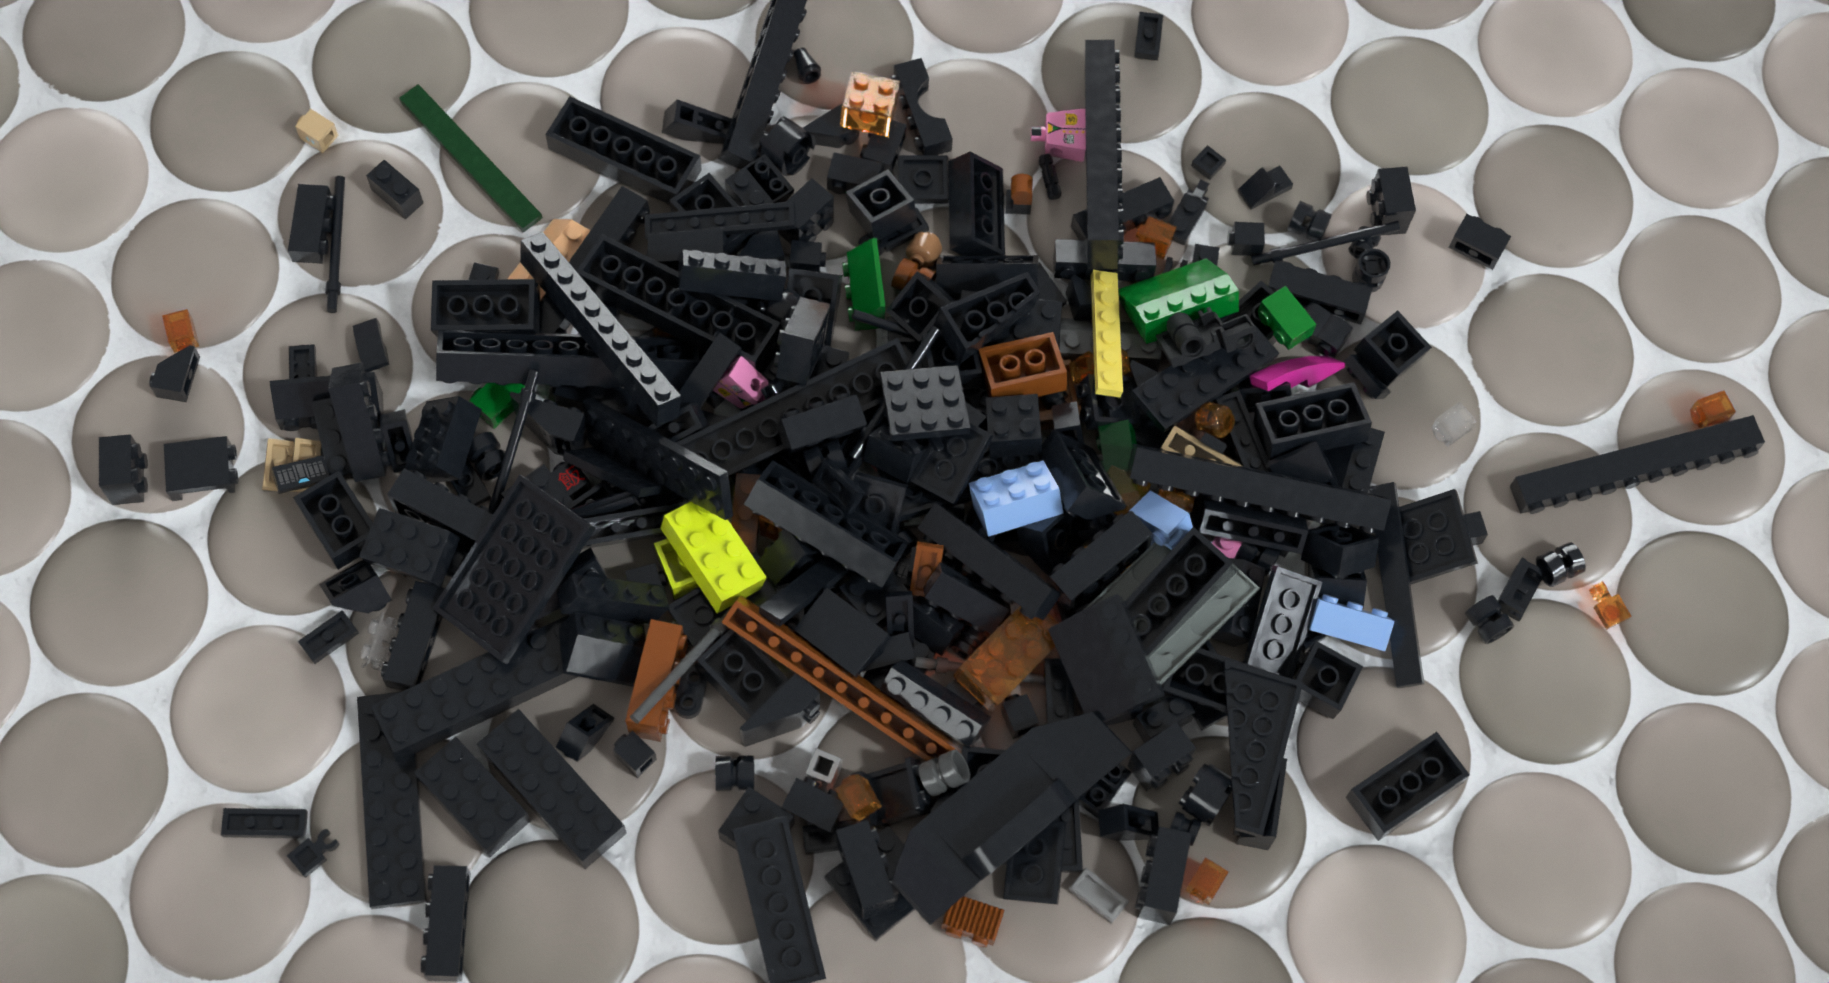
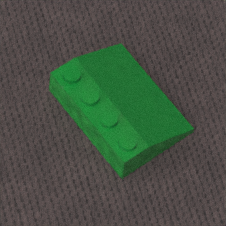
(1179, 290)

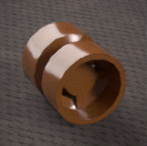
(906, 270)

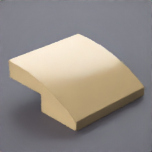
(284, 452)

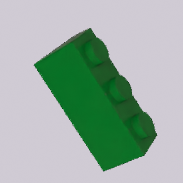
(865, 282)

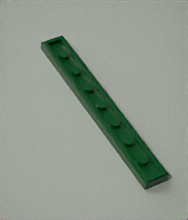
(471, 158)

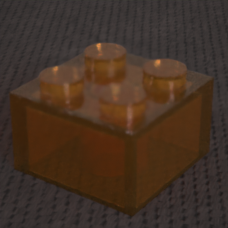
(869, 103)

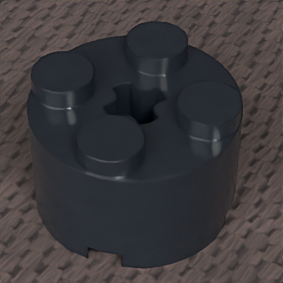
(787, 146)
(1208, 795)

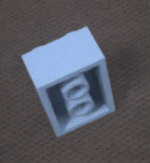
(1016, 498)

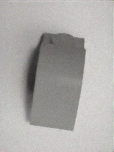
(824, 769)

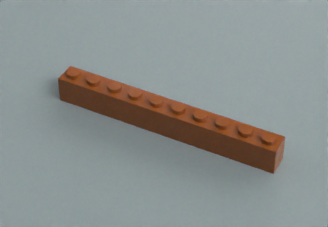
(835, 681)

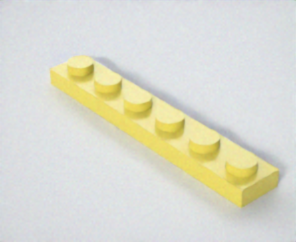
(1106, 334)

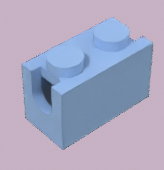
(1163, 519)

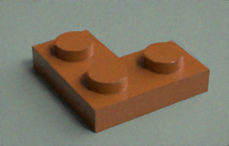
(926, 561)

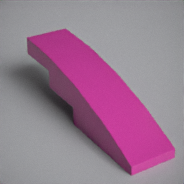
(1303, 371)

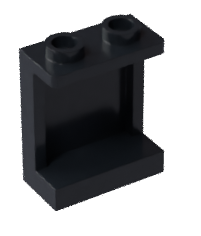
(199, 466)
(898, 792)

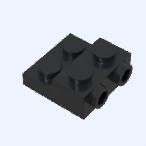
(1103, 409)

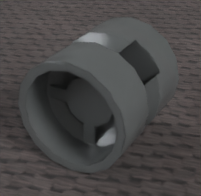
(941, 773)

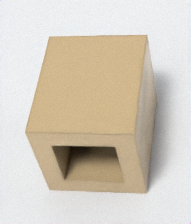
(316, 130)

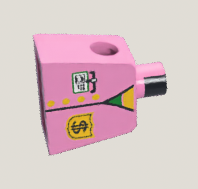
(1063, 134)
(742, 384)

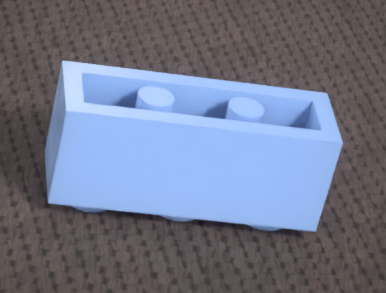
(1351, 622)

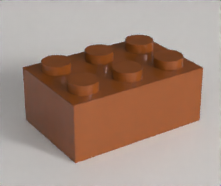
(1023, 367)

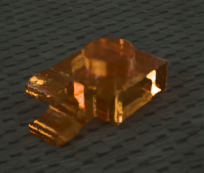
(1609, 609)

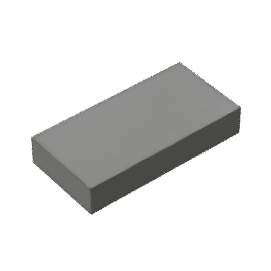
(1098, 895)

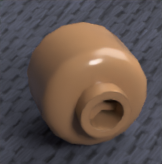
(924, 249)

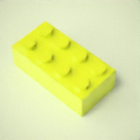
(713, 555)

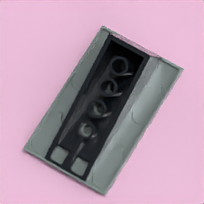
(1180, 598)

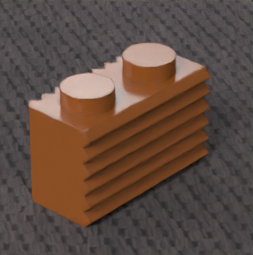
(973, 920)

